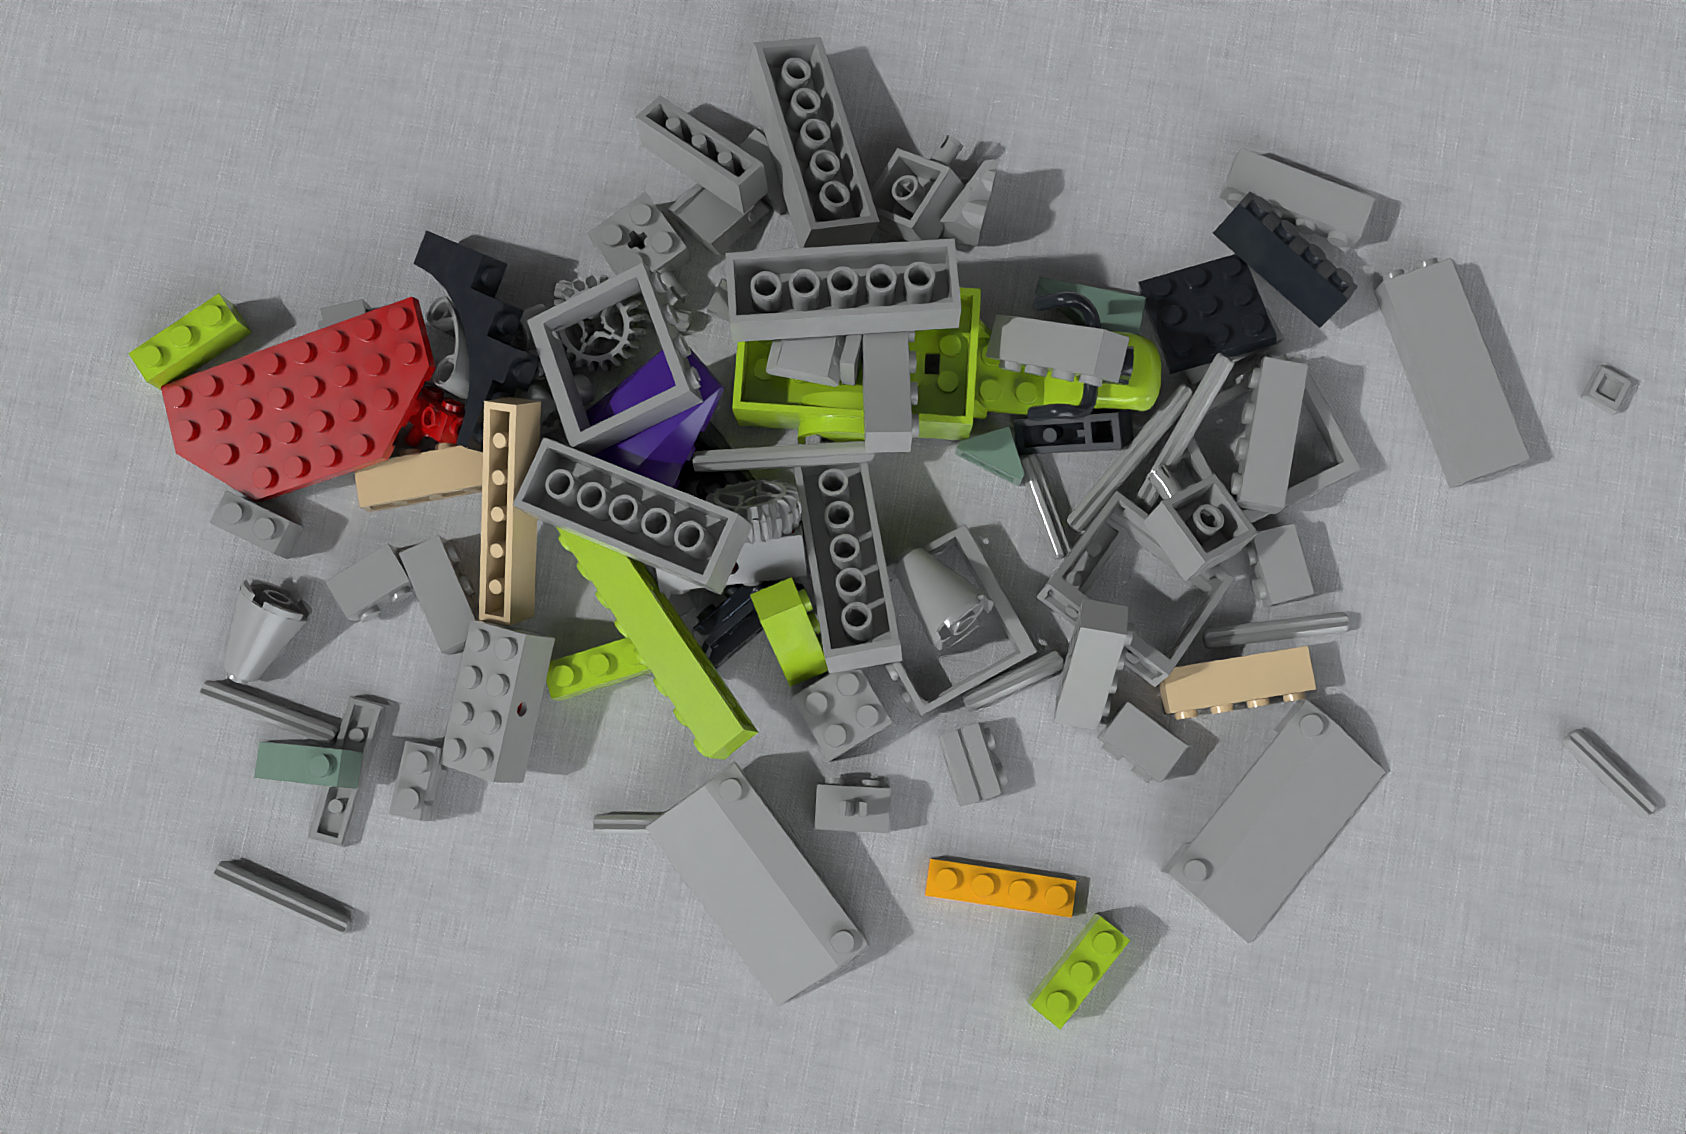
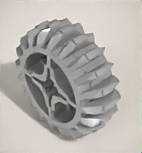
(611, 330)
(767, 505)

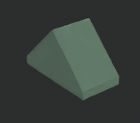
(994, 453)

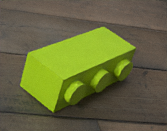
(190, 342)
(791, 630)
(593, 669)
(1078, 971)

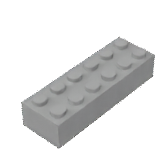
(811, 143)
(843, 290)
(633, 515)
(847, 566)

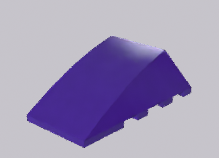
(665, 447)

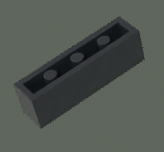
(1286, 259)

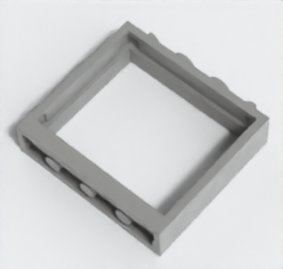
(562, 383)
(1325, 422)
(1002, 609)
(1140, 655)

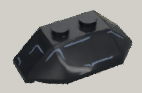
(731, 624)

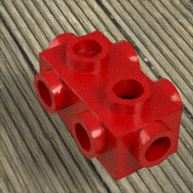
(435, 417)

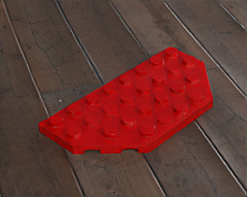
(304, 404)

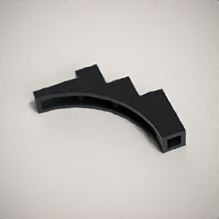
(489, 327)

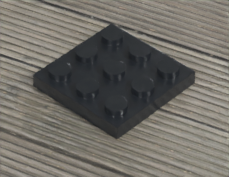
(1207, 313)

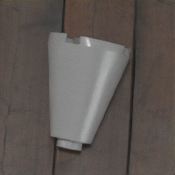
(940, 597)
(261, 629)

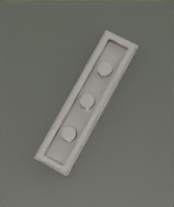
(337, 804)

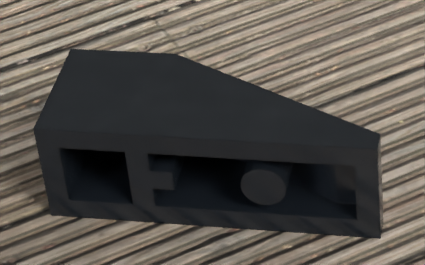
(1098, 431)

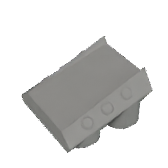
(968, 211)
(713, 220)
(807, 359)

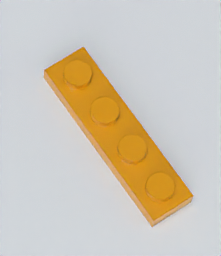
(1000, 888)

